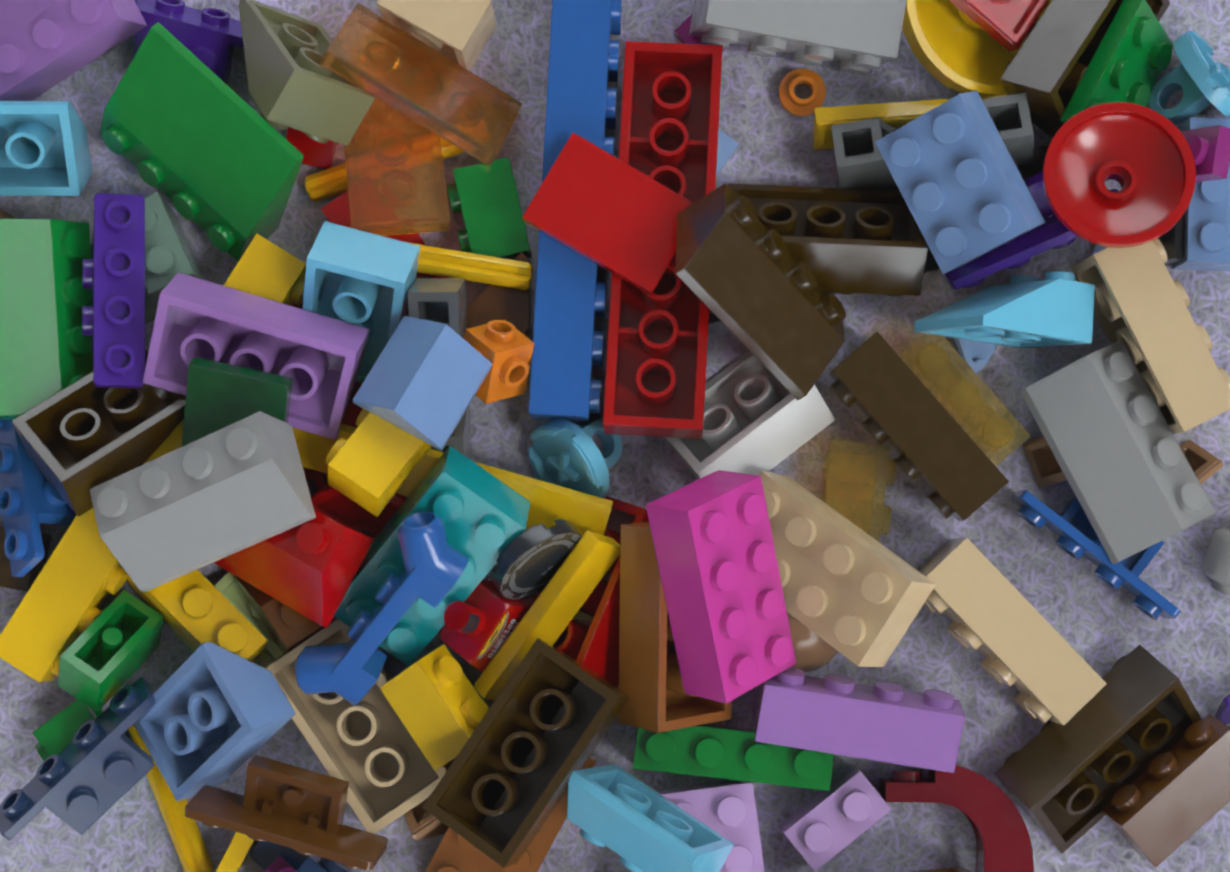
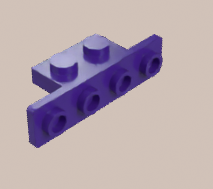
(205, 33)
(1019, 250)
(117, 291)

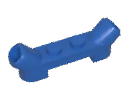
(429, 574)

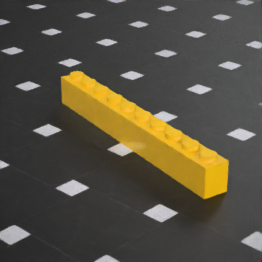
(82, 567)

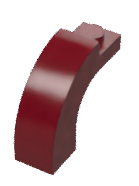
(996, 822)

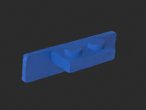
(25, 503)
(1080, 539)

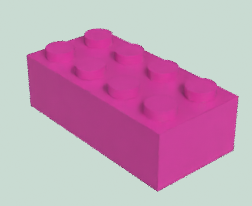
(721, 585)

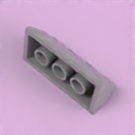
(1117, 452)
(204, 501)

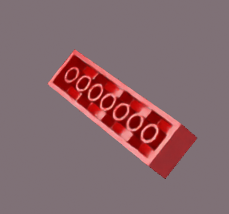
(662, 337)

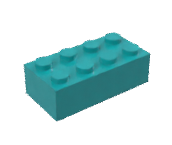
(479, 522)

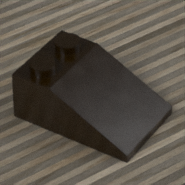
(96, 434)

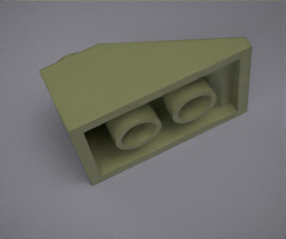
(289, 80)

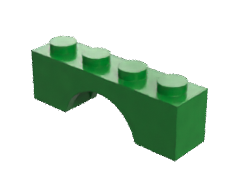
(732, 756)

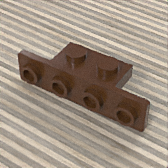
(290, 810)

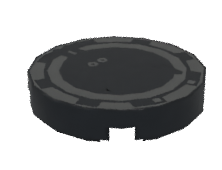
(533, 559)

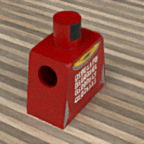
(482, 623)

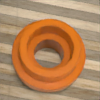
(798, 106)

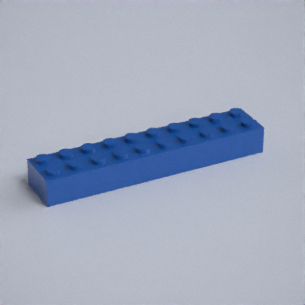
(566, 282)

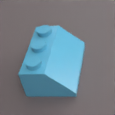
(42, 149)
(641, 824)

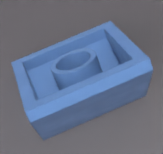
(424, 380)

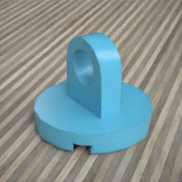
(1197, 76)
(570, 458)

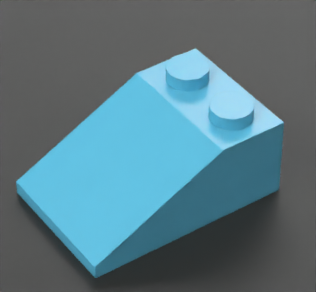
(360, 282)
(1020, 313)

